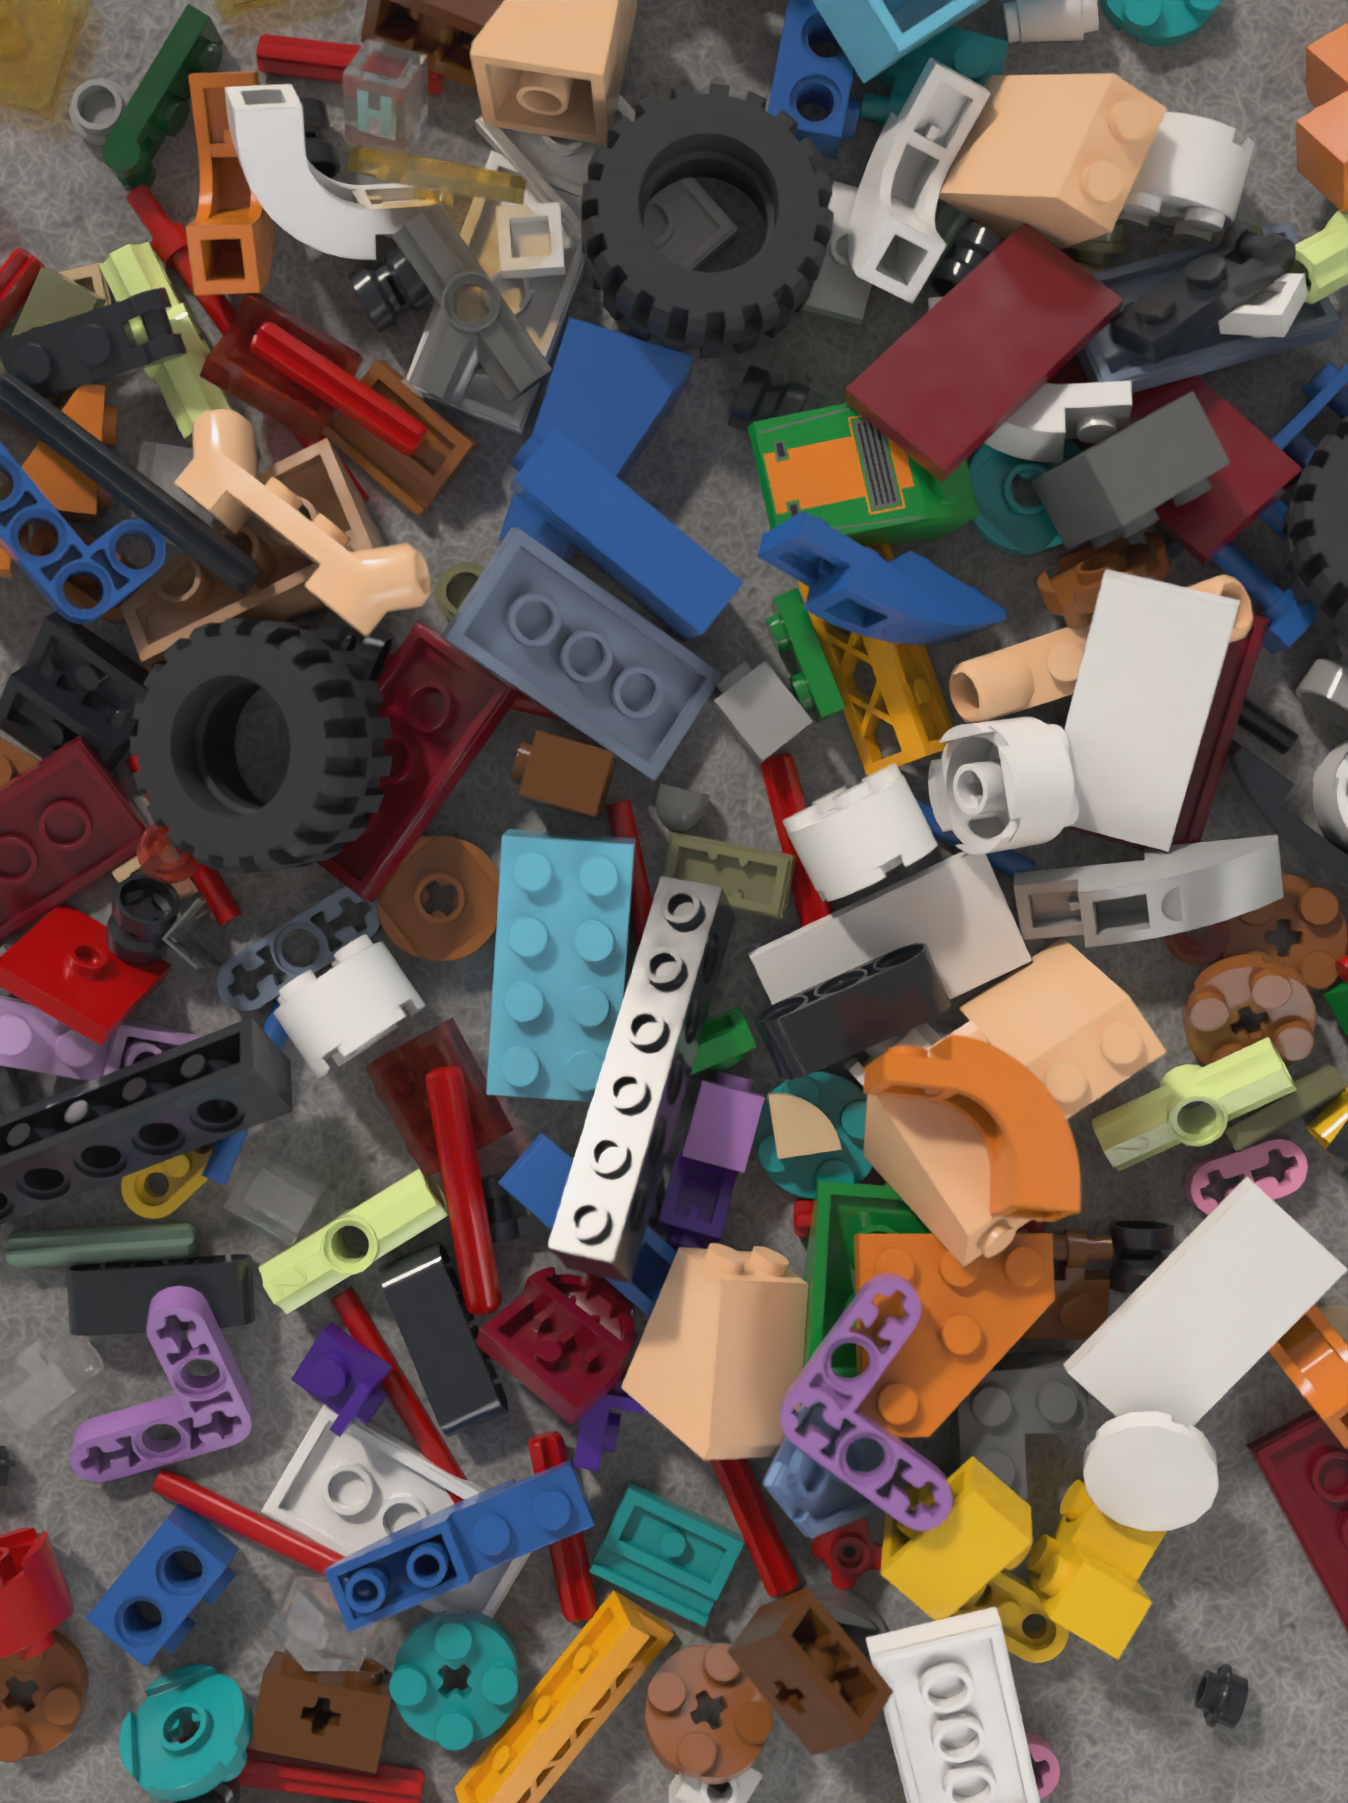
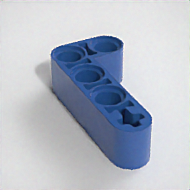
(71, 556)

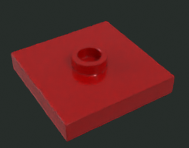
(75, 976)

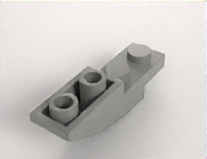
(1152, 896)

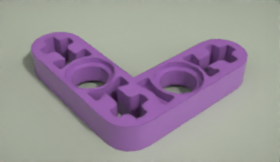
(844, 1395)
(193, 1398)

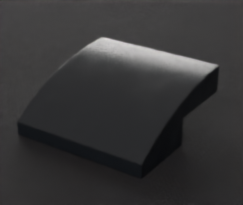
(73, 689)

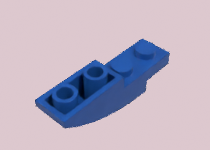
(876, 598)
(539, 1185)
(459, 1543)

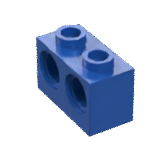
(807, 78)
(162, 1581)

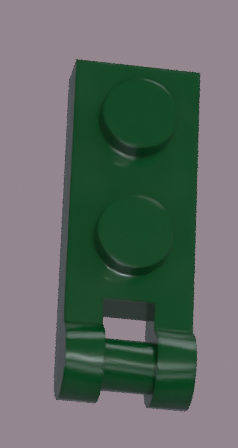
(162, 98)

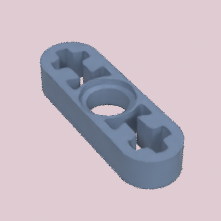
(252, 957)

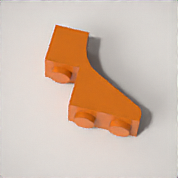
(1324, 131)
(62, 483)
(1317, 1366)

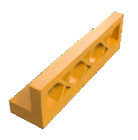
(903, 684)
(567, 1705)

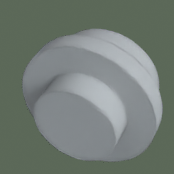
(97, 108)

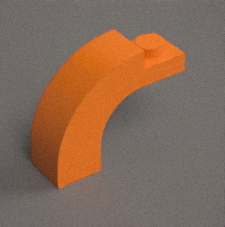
(231, 232)
(1010, 1108)

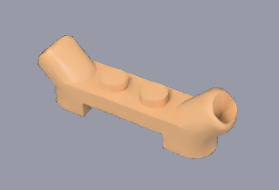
(351, 584)
(1050, 664)

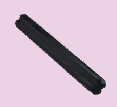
(127, 484)

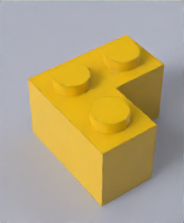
(954, 1562)
(1091, 1573)

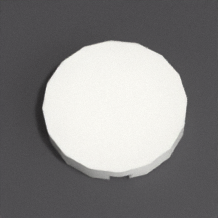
(1150, 1471)

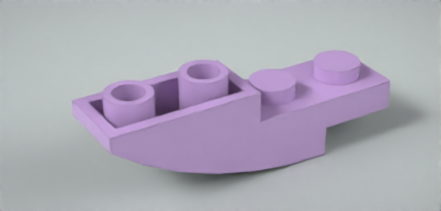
(47, 1046)

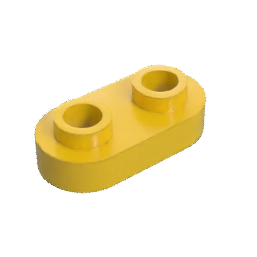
(184, 1179)
(1014, 1602)

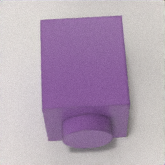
(723, 1121)

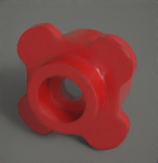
(847, 1568)

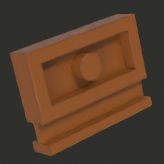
(413, 478)

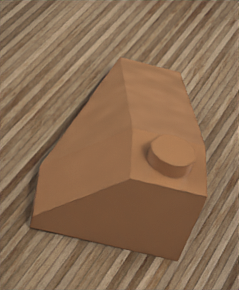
(189, 595)

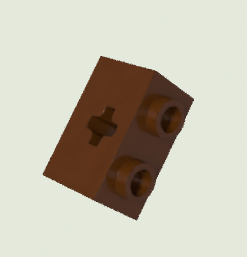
(432, 28)
(564, 774)
(810, 1672)
(294, 1725)

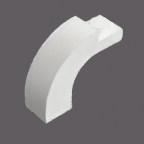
(299, 198)
(895, 207)
(1061, 413)

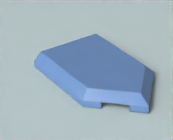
(813, 1494)

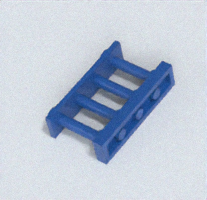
(1286, 616)

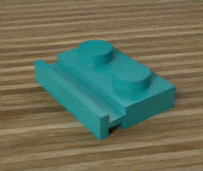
(667, 1553)

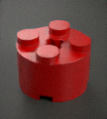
(31, 1593)

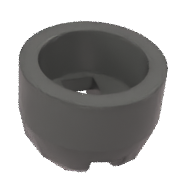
(679, 807)

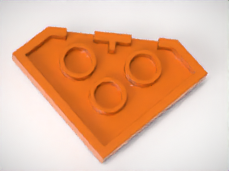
(964, 1322)

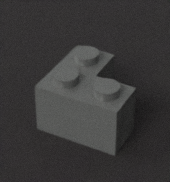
(1122, 479)
(1015, 1399)

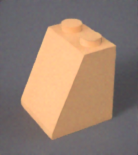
(554, 66)
(1053, 154)
(1065, 1025)
(938, 1169)
(722, 1350)

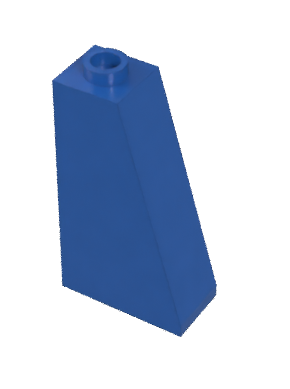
(608, 399)
(623, 534)

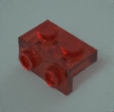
(261, 385)
(402, 1088)

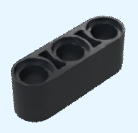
(853, 1011)
(120, 1294)
(441, 1341)

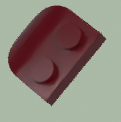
(564, 1339)

